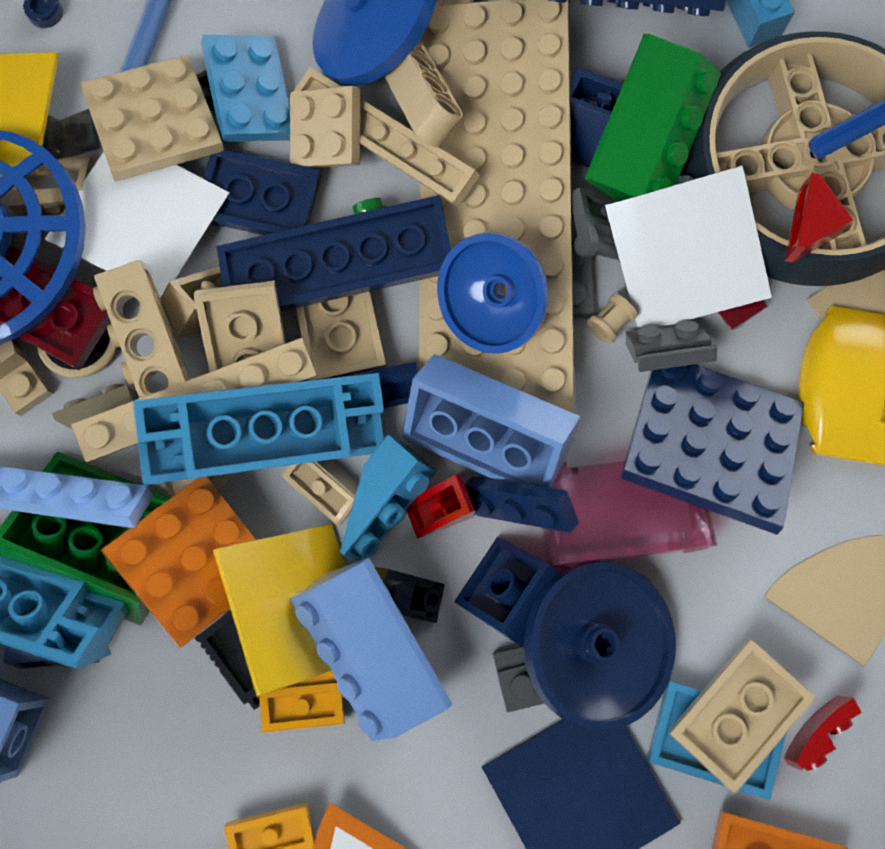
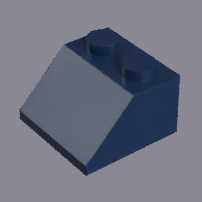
(505, 589)

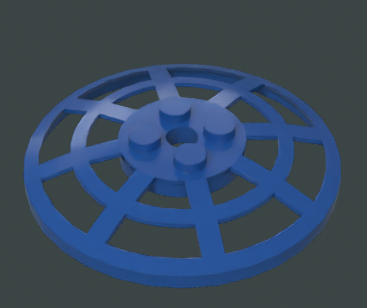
(34, 224)

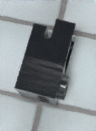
(225, 648)

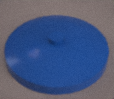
(367, 38)

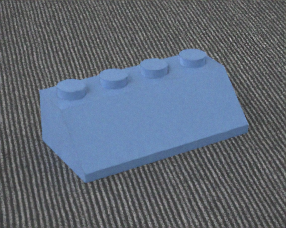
(487, 424)
(370, 651)

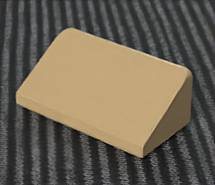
(325, 486)

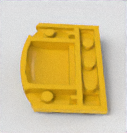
(845, 386)

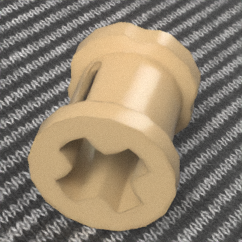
(612, 318)

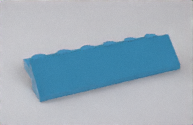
(257, 427)
(55, 615)

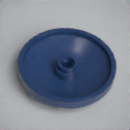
(600, 645)

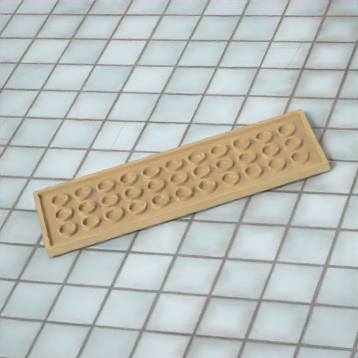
(513, 87)

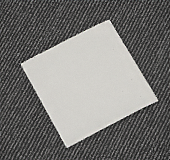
(144, 218)
(690, 249)

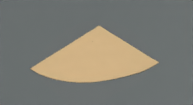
(839, 595)

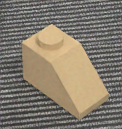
(180, 302)

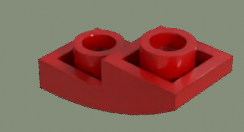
(812, 741)

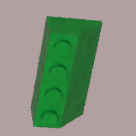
(653, 120)

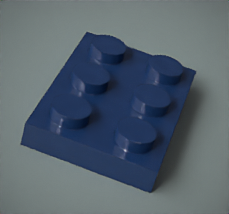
(262, 192)

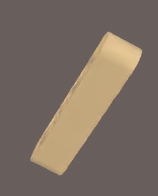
(424, 97)

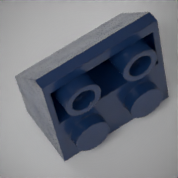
(590, 109)

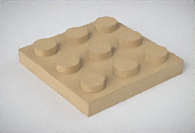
(151, 117)

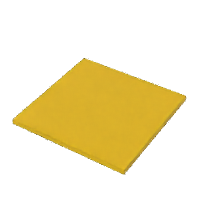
(25, 99)
(259, 585)

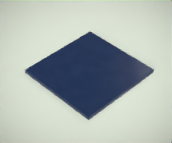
(580, 790)

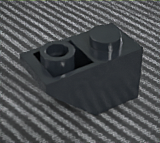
(412, 594)

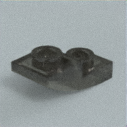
(71, 135)

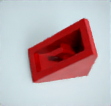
(816, 218)
(440, 507)

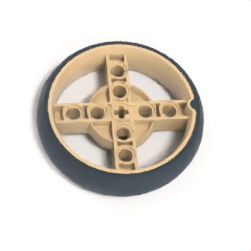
(798, 63)

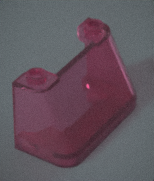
(623, 519)

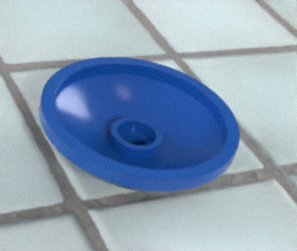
(473, 298)

